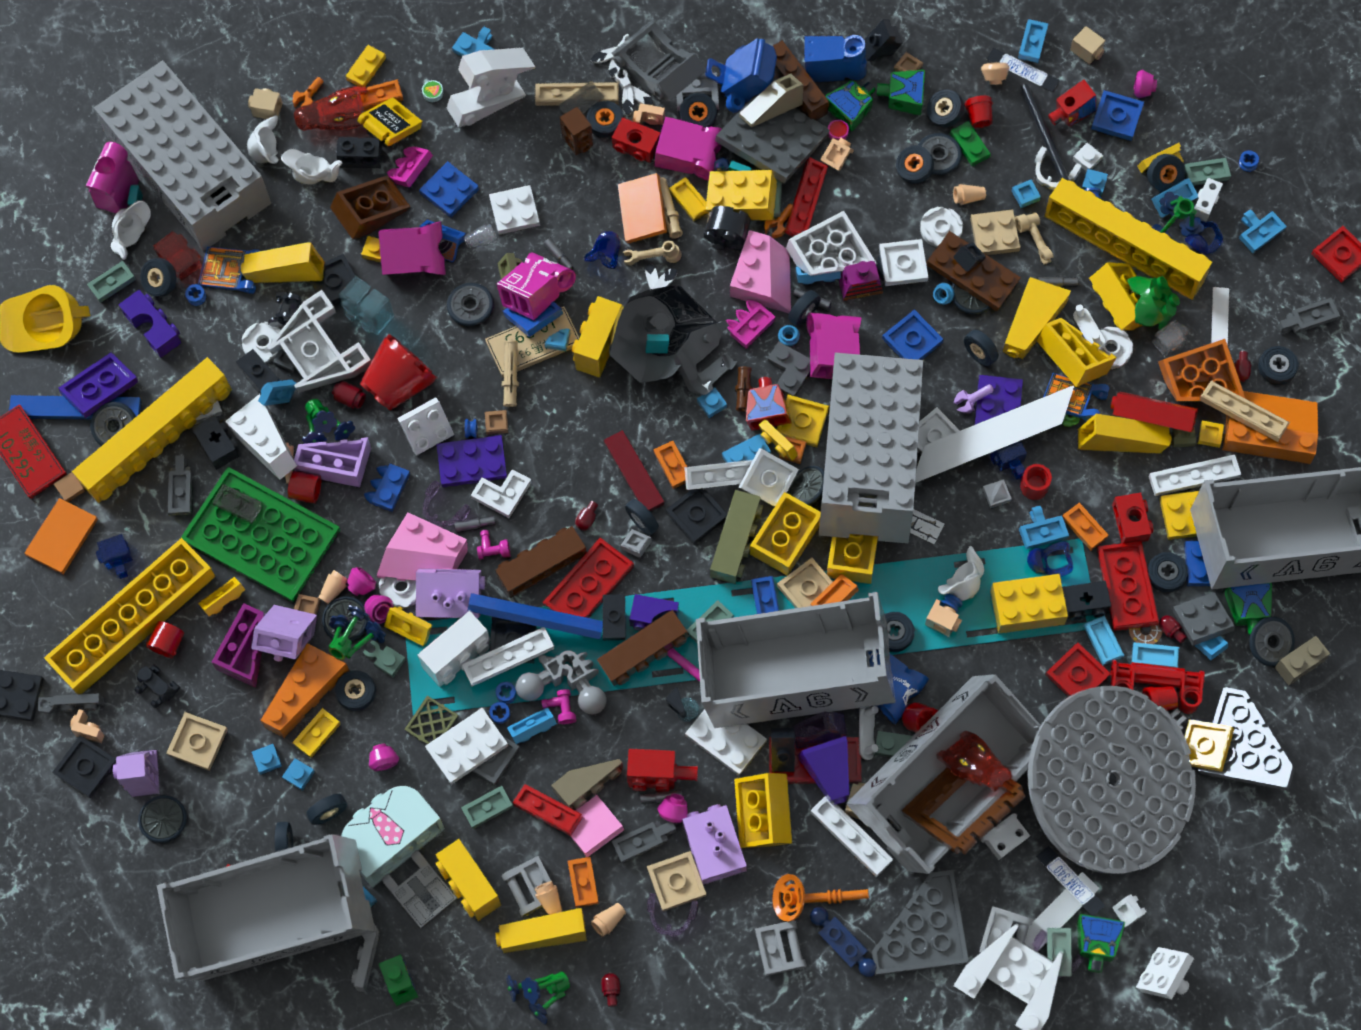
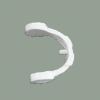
(1047, 183)

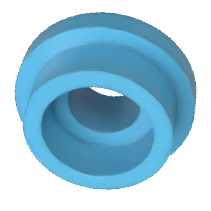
(938, 293)
(788, 329)

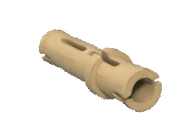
(671, 215)
(510, 373)

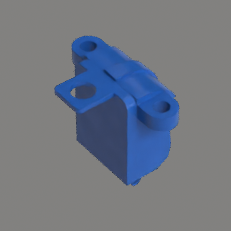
(745, 73)

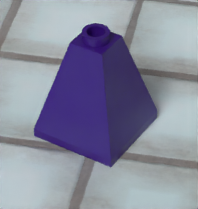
(829, 768)

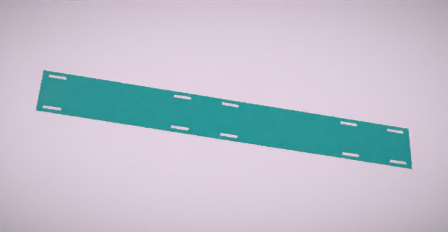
(901, 586)

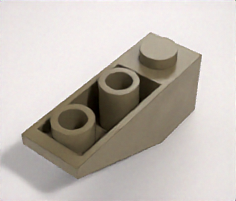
(774, 100)
(582, 782)

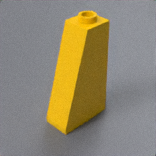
(284, 264)
(1037, 307)
(1122, 435)
(542, 931)

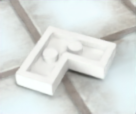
(503, 498)

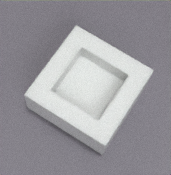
(1087, 157)

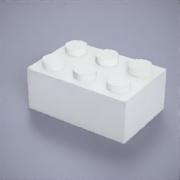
(453, 648)

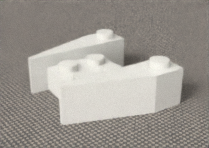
(490, 82)
(313, 350)
(1018, 971)

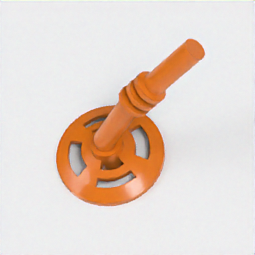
(799, 898)

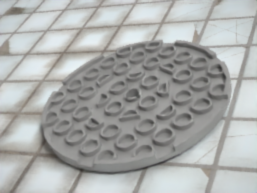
(1070, 770)

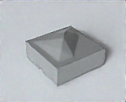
(997, 493)
(636, 543)

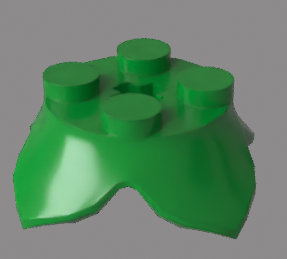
(1156, 302)

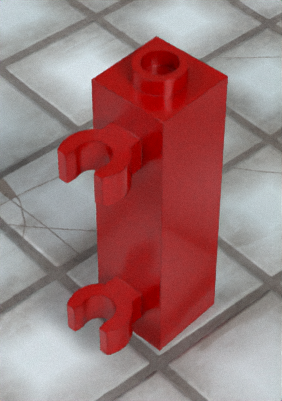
(1154, 411)

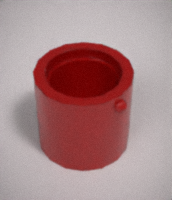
(1036, 481)
(304, 486)
(165, 639)
(917, 715)

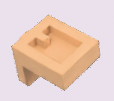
(650, 114)
(837, 153)
(89, 731)

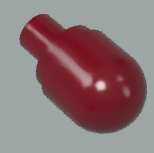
(1243, 366)
(586, 517)
(1171, 628)
(611, 988)

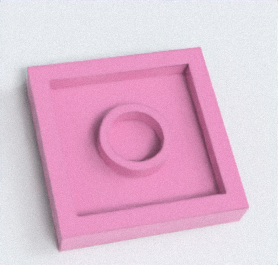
(596, 827)

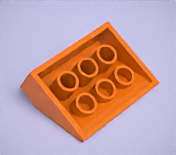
(1296, 443)

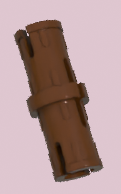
(743, 387)

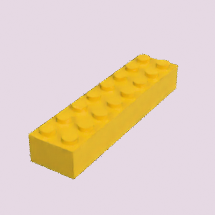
(1127, 238)
(152, 430)
(130, 616)

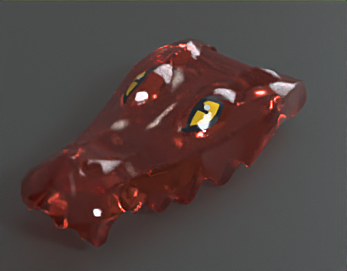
(335, 111)
(975, 761)

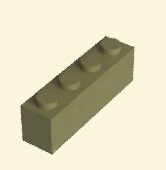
(735, 537)

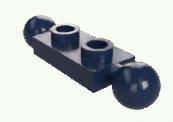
(843, 941)

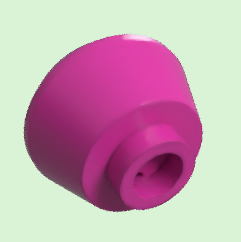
(1144, 84)
(360, 581)
(378, 607)
(382, 758)
(673, 808)

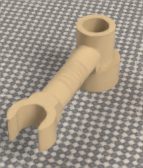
(1030, 223)
(668, 250)

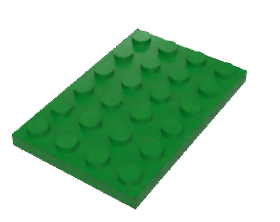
(274, 550)

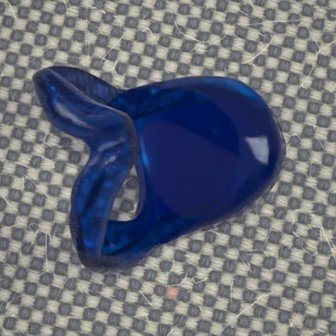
(1200, 244)
(607, 245)
(1038, 560)

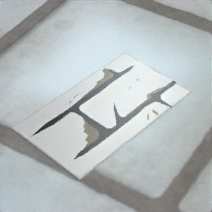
(925, 527)

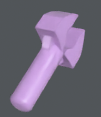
(972, 398)

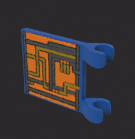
(223, 270)
(1080, 395)

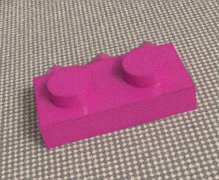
(410, 166)
(751, 323)

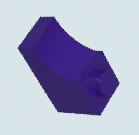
(649, 609)

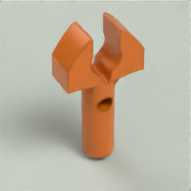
(297, 96)
(778, 222)

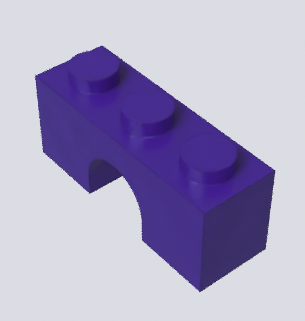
(139, 310)

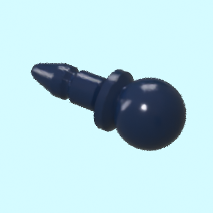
(721, 165)

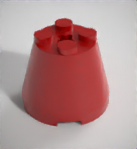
(395, 374)

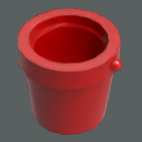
(980, 111)
(1162, 696)

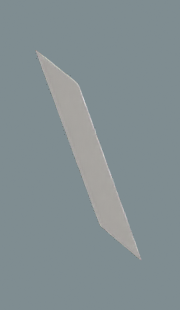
(993, 434)

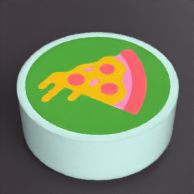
(432, 91)

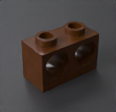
(576, 131)

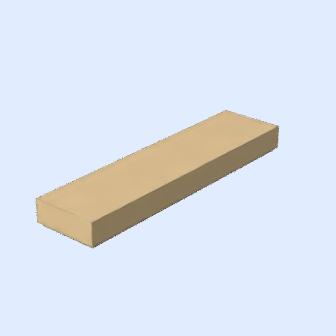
(558, 92)
(1244, 411)

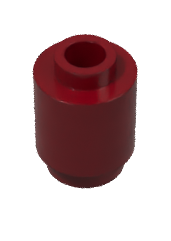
(348, 395)

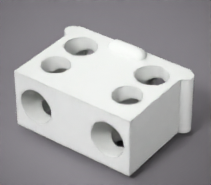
(1207, 198)
(1005, 836)

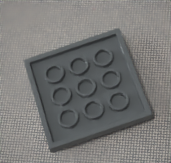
(776, 144)

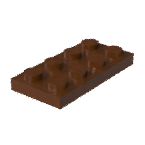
(987, 281)

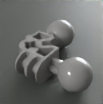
(591, 698)

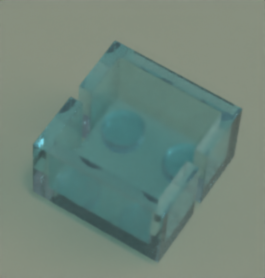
(371, 310)

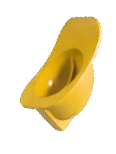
(40, 319)

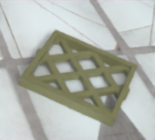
(441, 707)

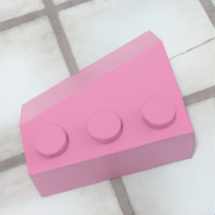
(763, 273)
(421, 546)

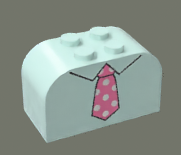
(391, 831)

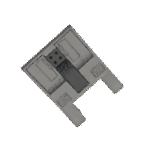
(422, 893)

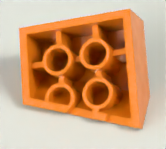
(1193, 370)

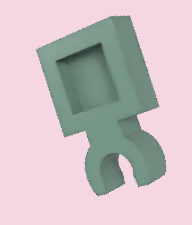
(386, 660)

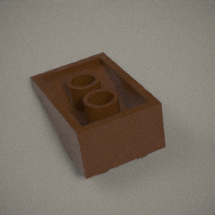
(368, 206)

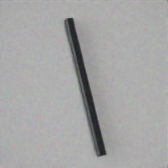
(1044, 132)

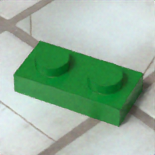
(970, 143)

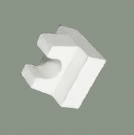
(1129, 910)

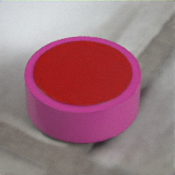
(838, 129)

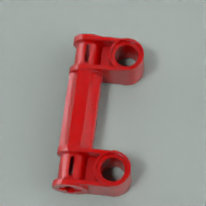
(1188, 682)

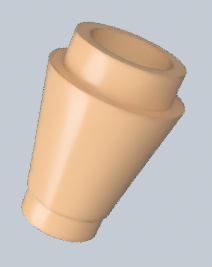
(967, 194)
(333, 587)
(548, 897)
(608, 919)

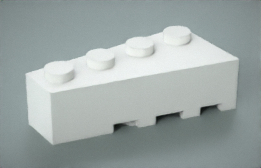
(260, 435)

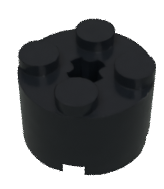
(727, 228)

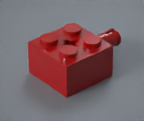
(656, 770)

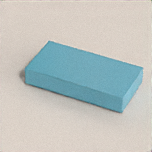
(1103, 640)
(1155, 654)

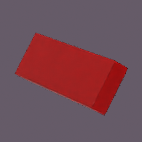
(547, 810)

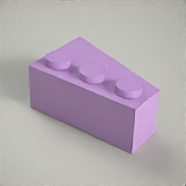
(334, 462)
(138, 772)

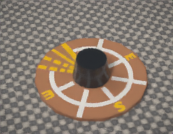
(1146, 635)

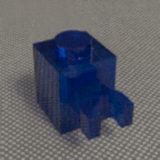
(1010, 457)
(114, 553)

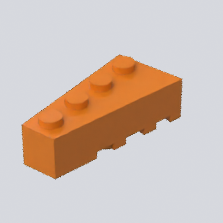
(302, 689)

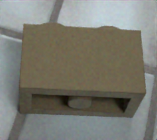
(1302, 660)

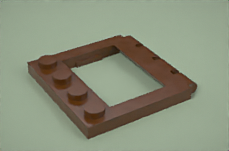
(939, 791)

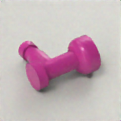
(488, 550)
(562, 699)

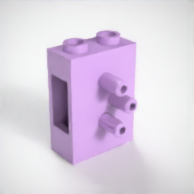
(446, 591)
(284, 632)
(714, 844)

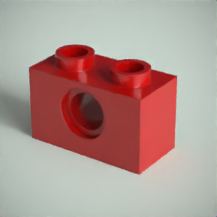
(629, 131)
(1132, 505)

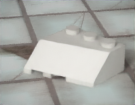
(828, 246)

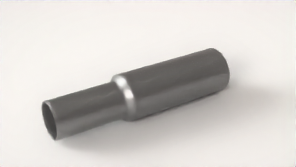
(557, 253)
(1060, 281)
(824, 304)
(473, 523)
(657, 797)

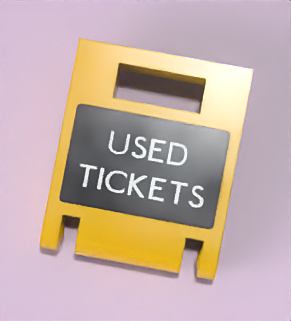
(390, 119)

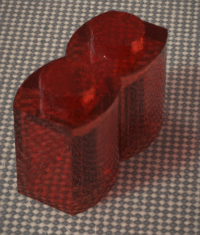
(174, 250)

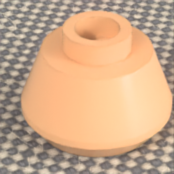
(995, 72)

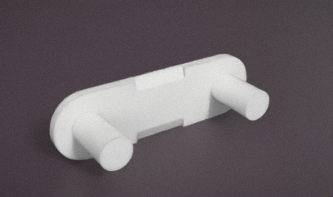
(1088, 326)
(866, 732)

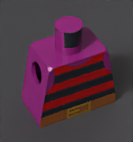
(860, 280)

